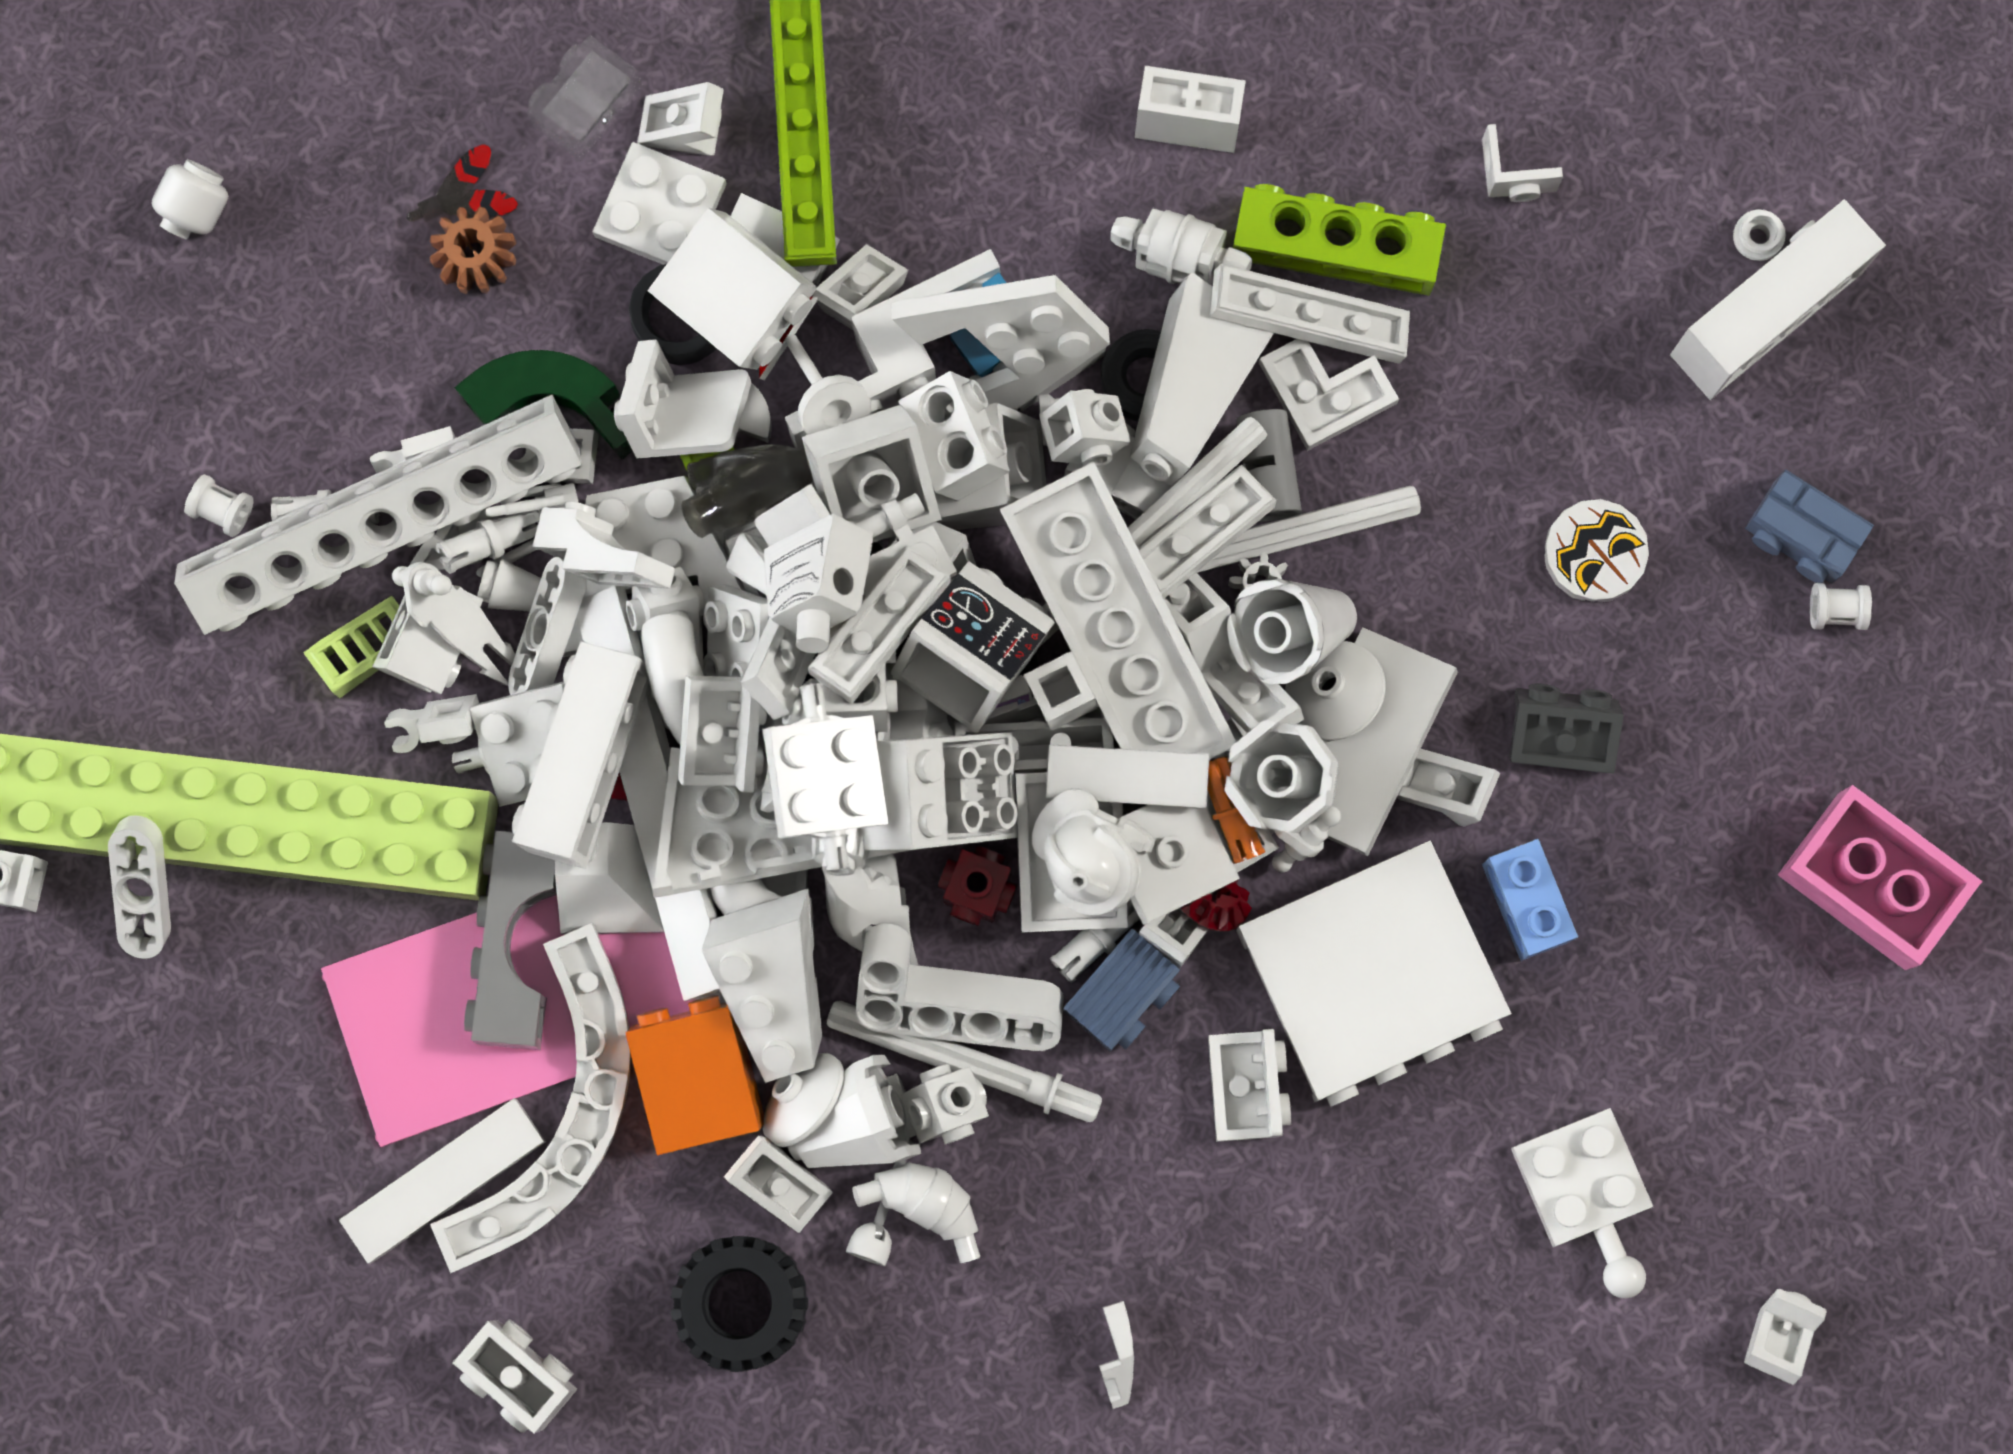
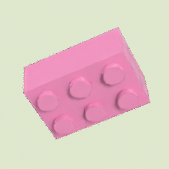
(1879, 878)

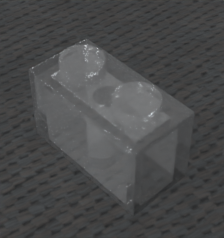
(583, 97)

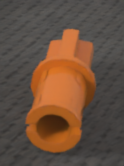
(1240, 837)

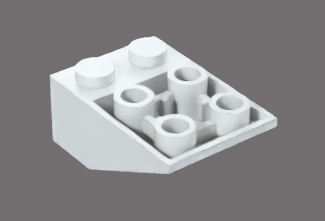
(945, 791)

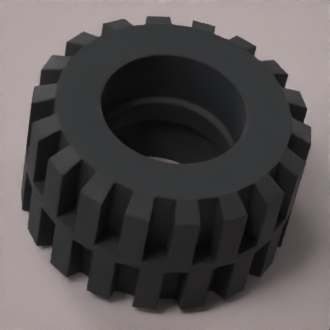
(693, 1312)

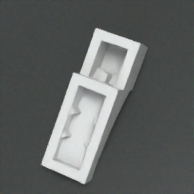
(592, 550)

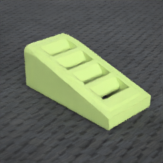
(335, 642)

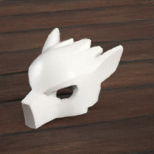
(867, 899)

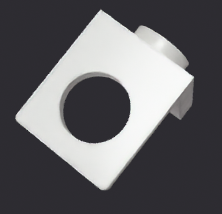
(1519, 185)

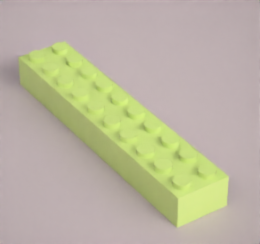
(249, 816)

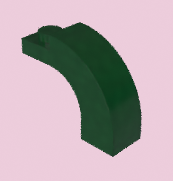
(534, 374)

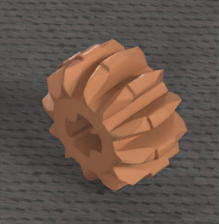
(484, 265)

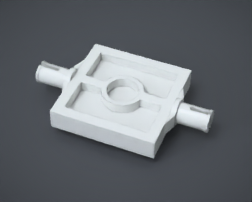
(509, 739)
(825, 776)

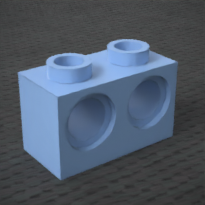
(1529, 900)

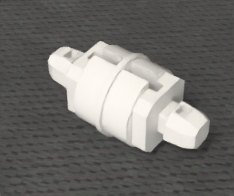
(1176, 246)

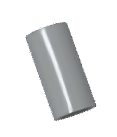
(1274, 463)

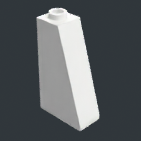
(1191, 381)

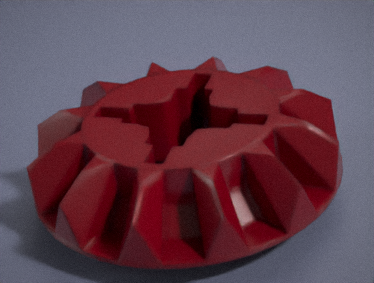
(1225, 913)

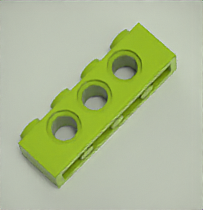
(1358, 261)

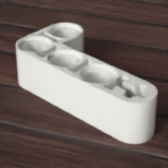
(951, 1002)

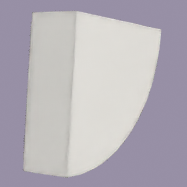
(756, 416)

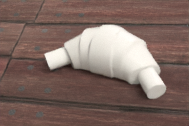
(928, 1199)

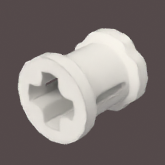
(219, 505)
(1840, 606)

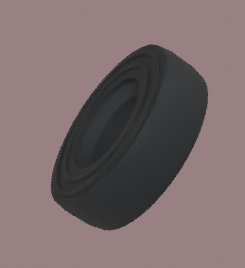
(1116, 363)

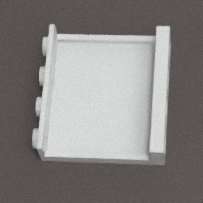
(1375, 973)

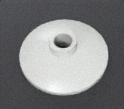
(1351, 701)
(803, 1101)

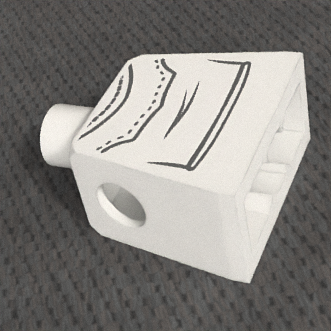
(817, 579)

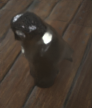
(742, 485)

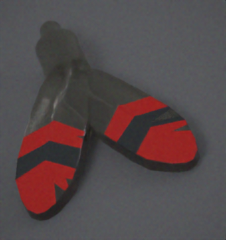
(457, 191)

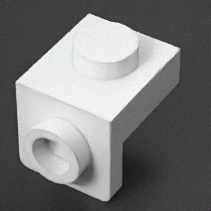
(1784, 1335)

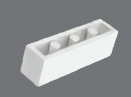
(581, 755)

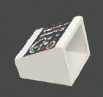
(972, 646)

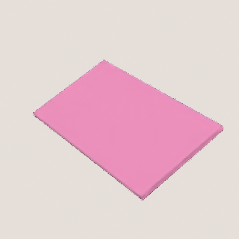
(408, 1008)

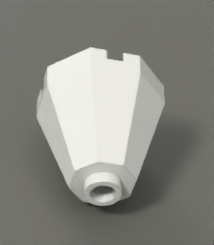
(1281, 776)
(865, 1124)

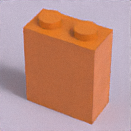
(694, 1075)

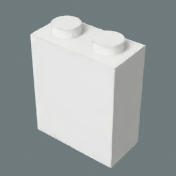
(733, 290)

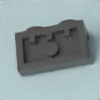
(1566, 729)

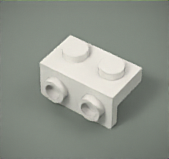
(720, 734)
(1247, 1085)

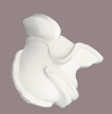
(1089, 852)

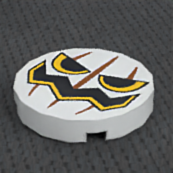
(1596, 551)

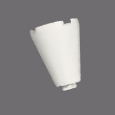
(1287, 628)

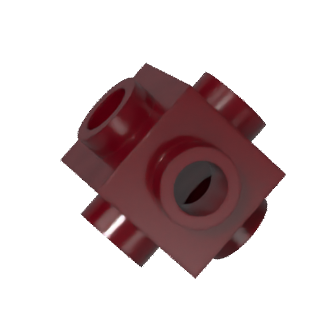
(983, 905)

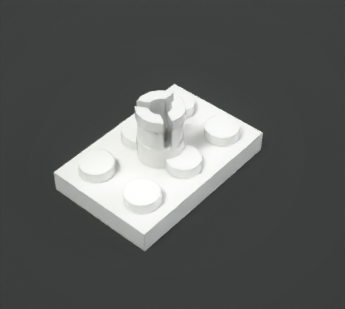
(1037, 900)

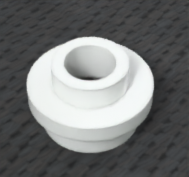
(1766, 222)

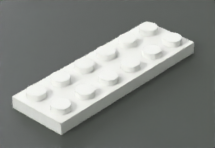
(1115, 618)

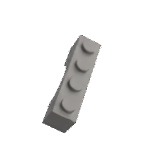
(504, 1007)

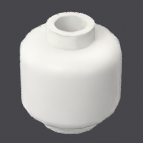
(190, 199)

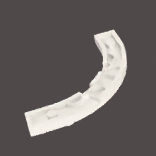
(587, 1124)

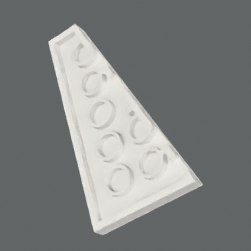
(722, 838)

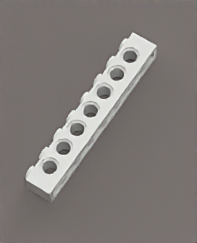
(392, 491)

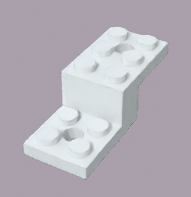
(891, 354)

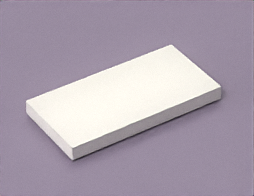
(1381, 755)

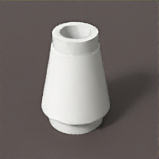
(508, 586)

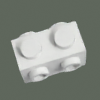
(515, 1376)

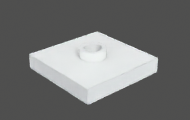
(1184, 860)

